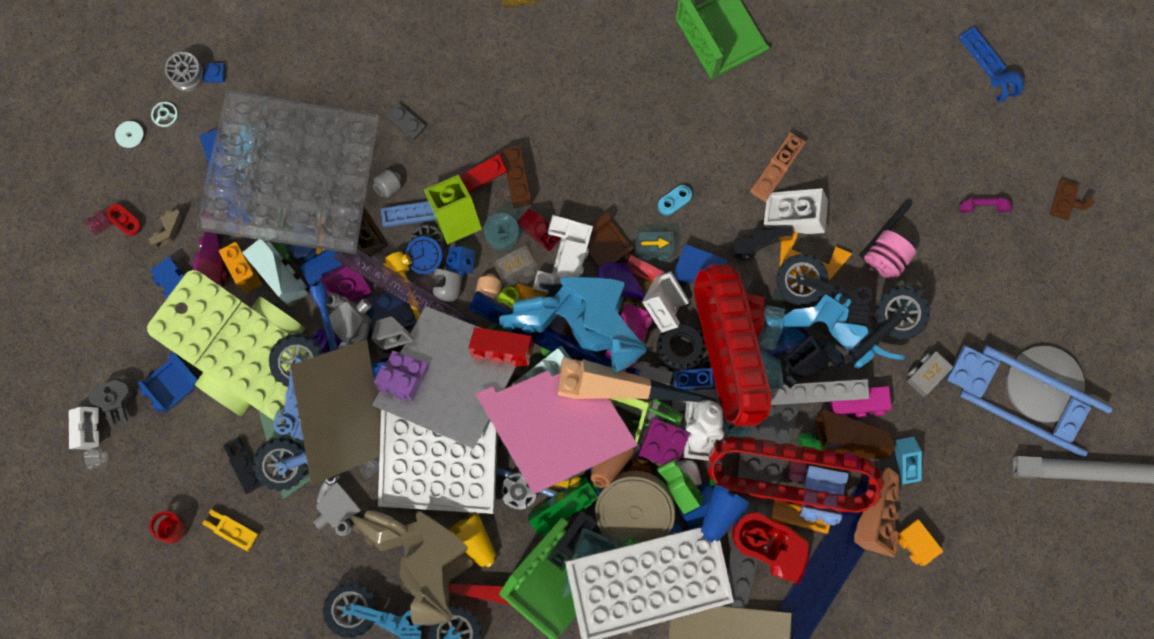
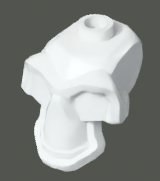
(705, 425)

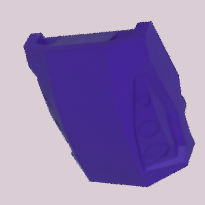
(622, 273)

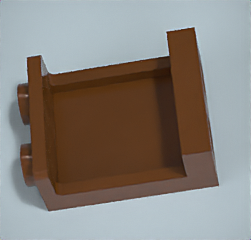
(607, 243)

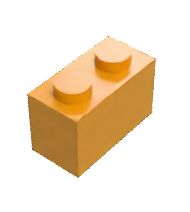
(919, 543)

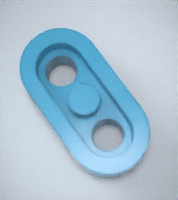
(675, 200)

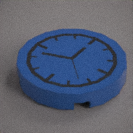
(425, 255)

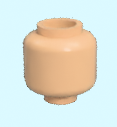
(489, 285)

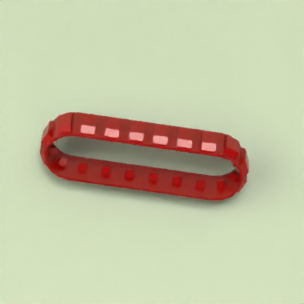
(732, 345)
(790, 493)

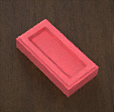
(643, 269)

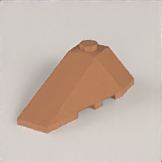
(877, 524)

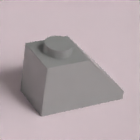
(390, 333)

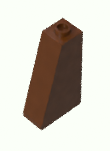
(853, 437)

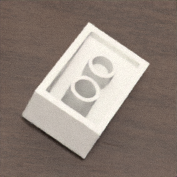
(800, 210)

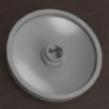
(1036, 398)

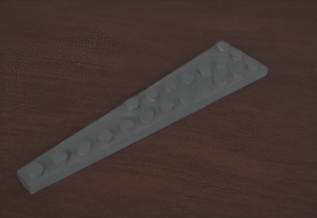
(776, 428)

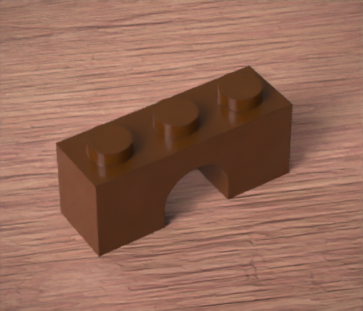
(516, 177)

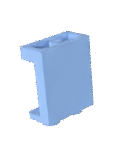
(826, 477)

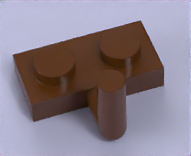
(1065, 200)

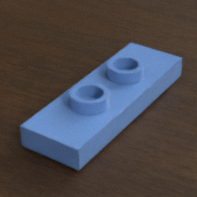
(406, 214)

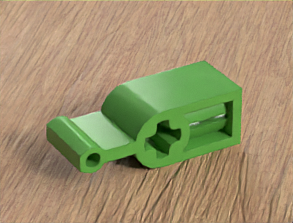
(681, 487)

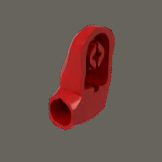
(772, 544)

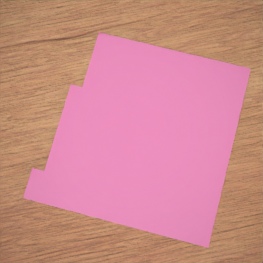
(552, 433)

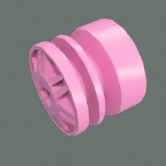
(890, 255)

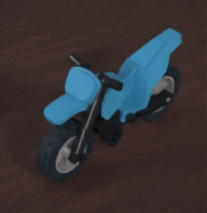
(842, 304)

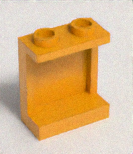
(240, 268)

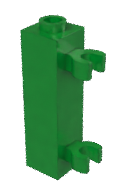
(563, 505)

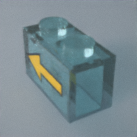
(654, 245)

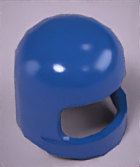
(1014, 79)

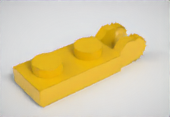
(232, 531)

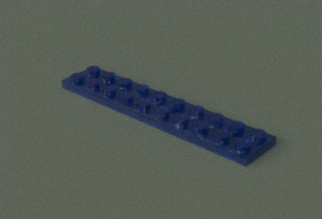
(825, 573)

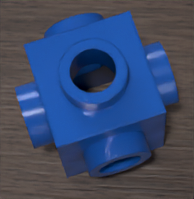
(460, 260)

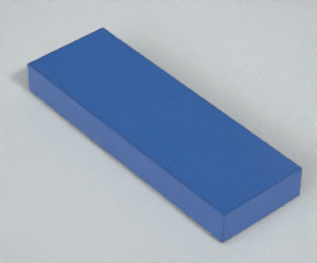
(982, 52)

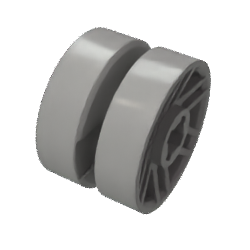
(184, 71)

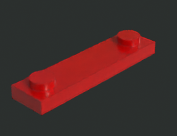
(484, 173)

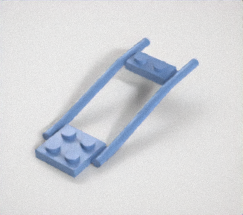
(975, 370)

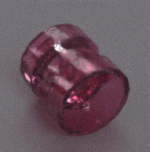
(95, 225)
(797, 472)

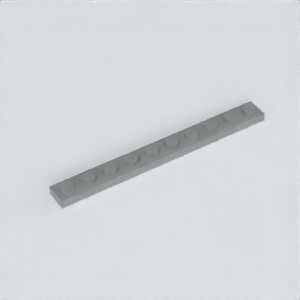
(803, 393)

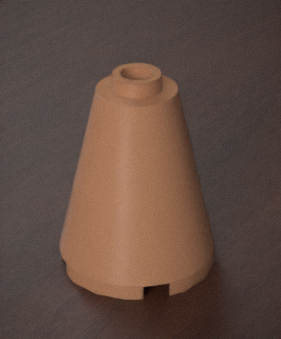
(606, 471)

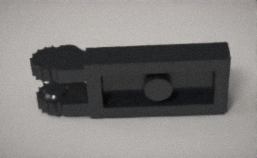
(243, 467)

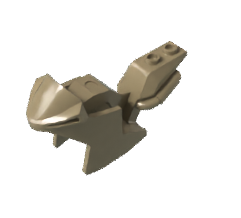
(429, 562)

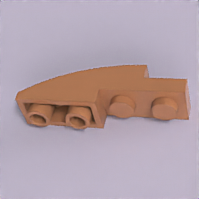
(777, 167)

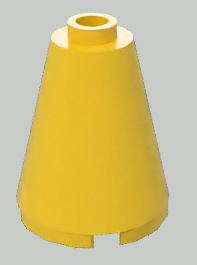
(474, 535)

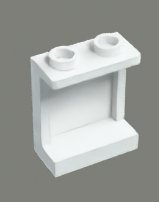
(664, 300)

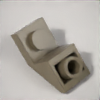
(171, 222)

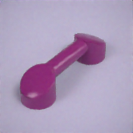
(968, 206)

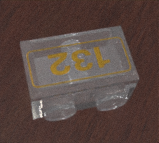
(514, 266)

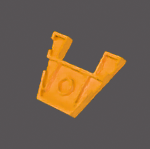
(837, 259)

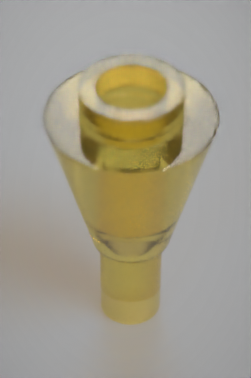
(514, 3)

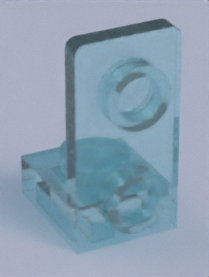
(772, 328)

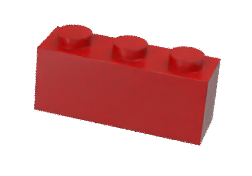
(501, 346)

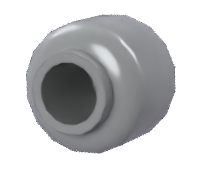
(387, 183)

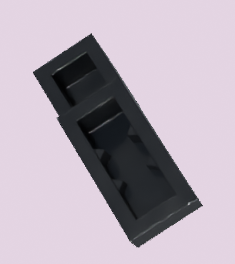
(747, 247)

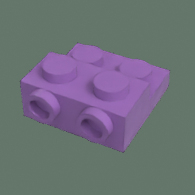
(401, 376)

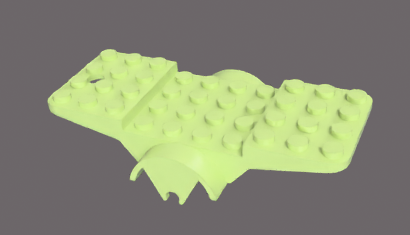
(226, 343)

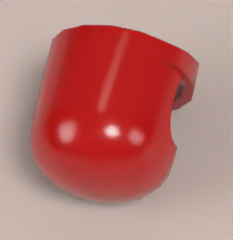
(170, 529)

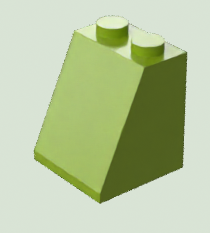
(453, 209)

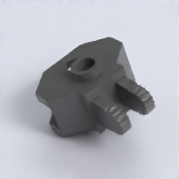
(112, 401)

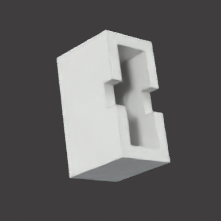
(83, 428)

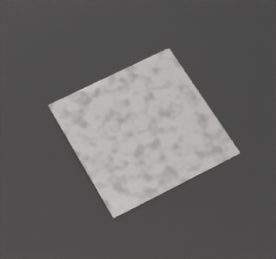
(448, 390)

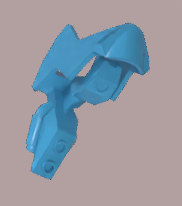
(592, 313)

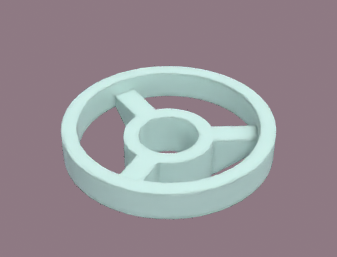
(159, 118)

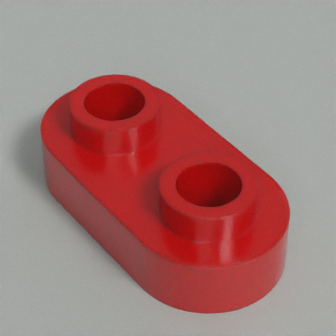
(124, 221)

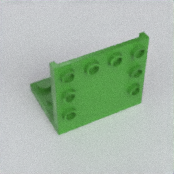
(720, 34)
(538, 587)

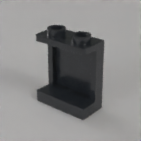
(561, 552)

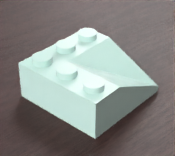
(275, 273)

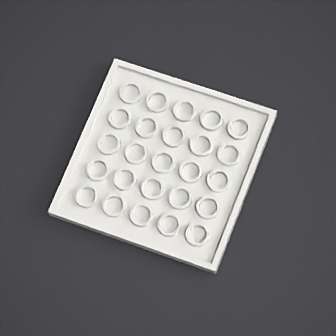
(433, 471)

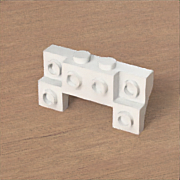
(570, 253)

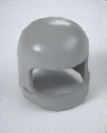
(452, 286)

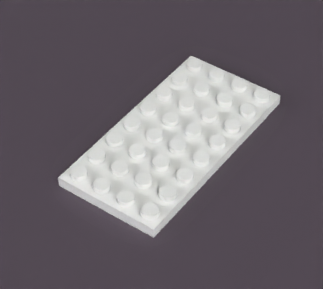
(647, 583)

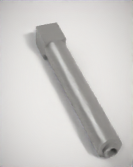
(1082, 470)

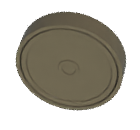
(635, 508)

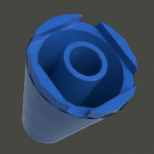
(722, 513)

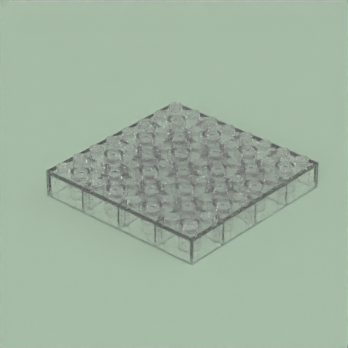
(288, 172)

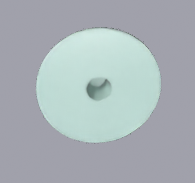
(124, 130)

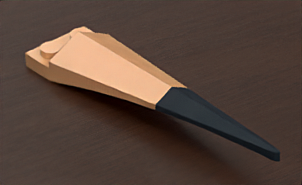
(597, 381)

